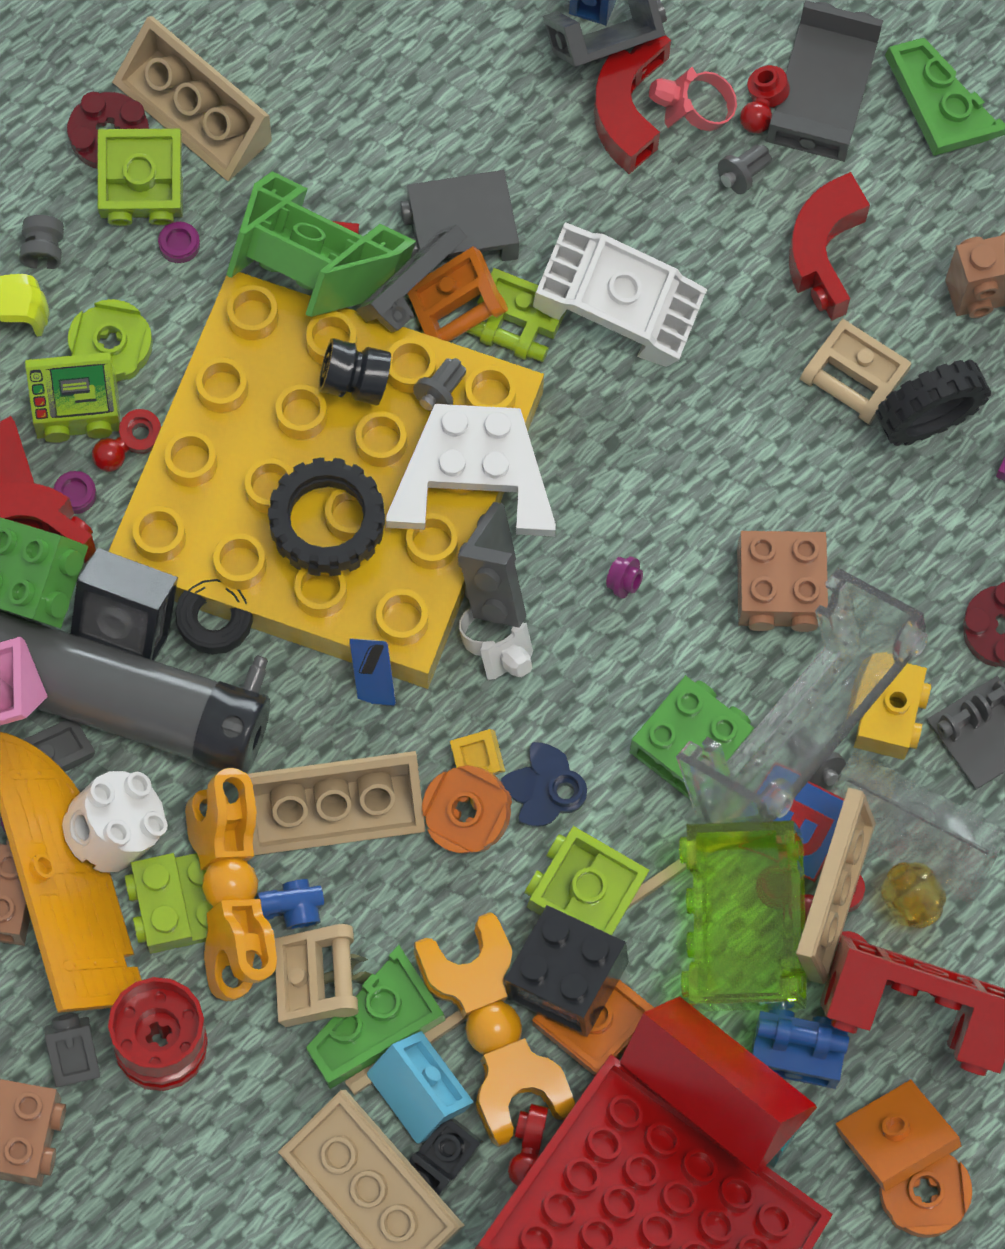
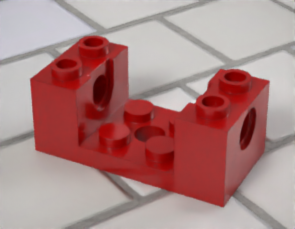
(859, 981)

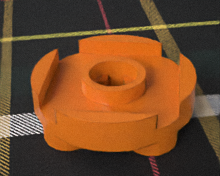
(443, 818)
(943, 1211)

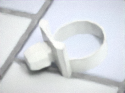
(505, 656)

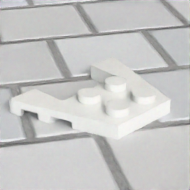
(474, 451)

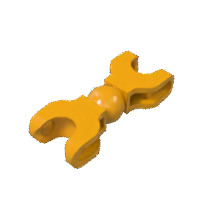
(230, 885)
(493, 1028)

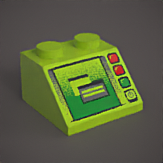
(73, 396)

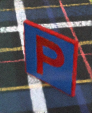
(816, 816)

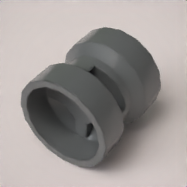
(41, 240)

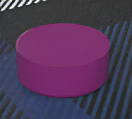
(179, 242)
(78, 488)

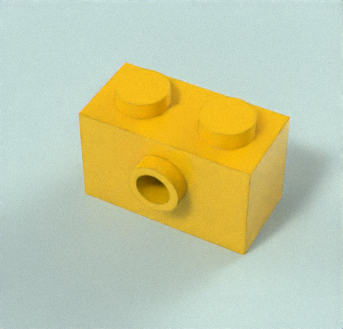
(890, 722)

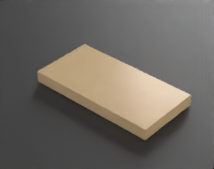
(836, 886)
(368, 1181)

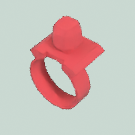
(675, 98)

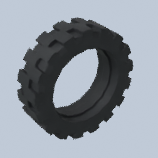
(933, 402)
(322, 475)

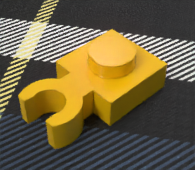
(478, 751)

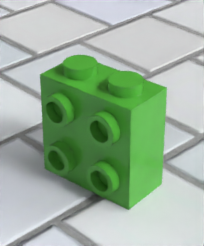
(37, 572)
(686, 716)

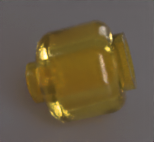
(913, 894)

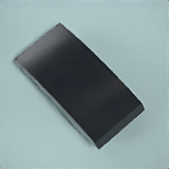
(445, 1154)

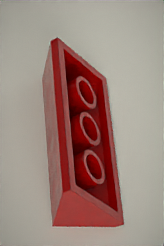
(715, 1083)

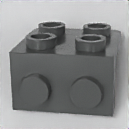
(491, 570)

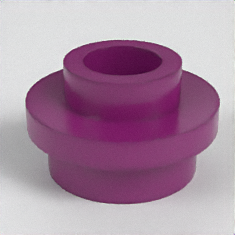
(624, 576)

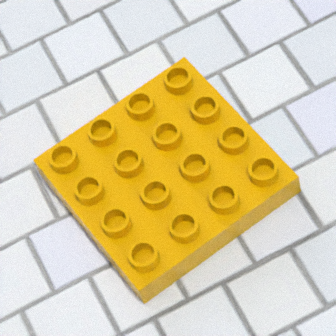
(257, 412)

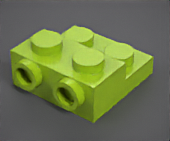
(140, 175)
(586, 881)
(169, 901)

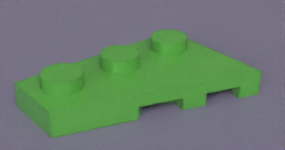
(940, 103)
(390, 1009)

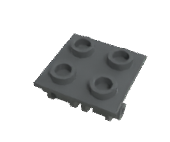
(975, 732)

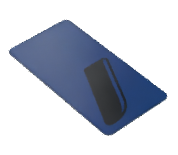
(372, 671)

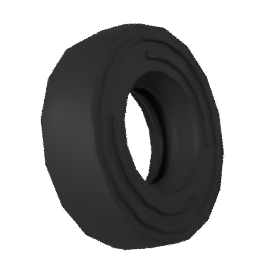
(210, 640)

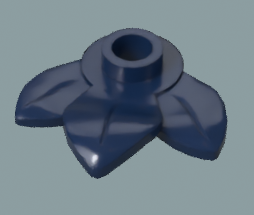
(538, 786)

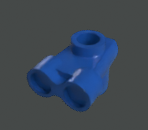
(296, 903)

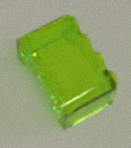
(745, 916)

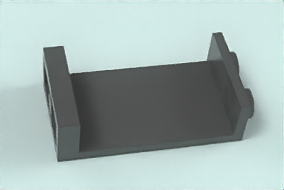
(825, 80)

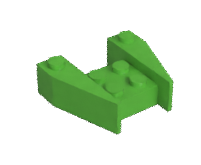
(314, 250)

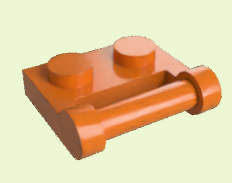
(453, 287)

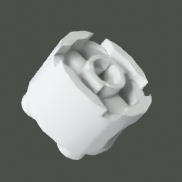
(114, 820)

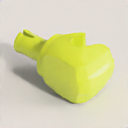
(23, 301)

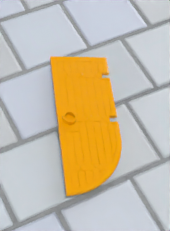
(67, 900)

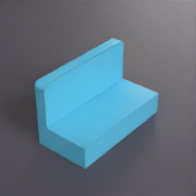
(418, 1086)

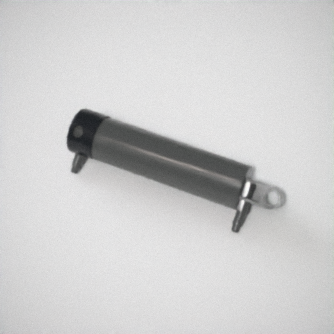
(146, 699)

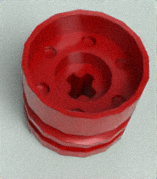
(163, 1009)

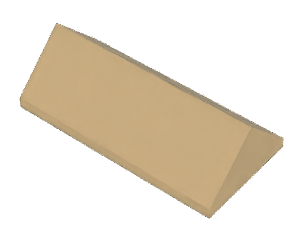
(191, 95)
(337, 803)

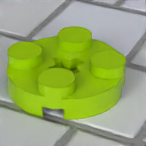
(117, 318)

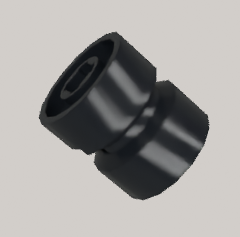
(355, 372)

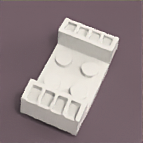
(621, 292)

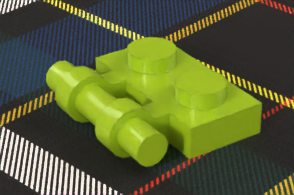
(519, 297)

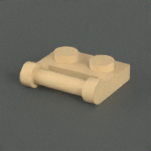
(862, 360)
(301, 975)

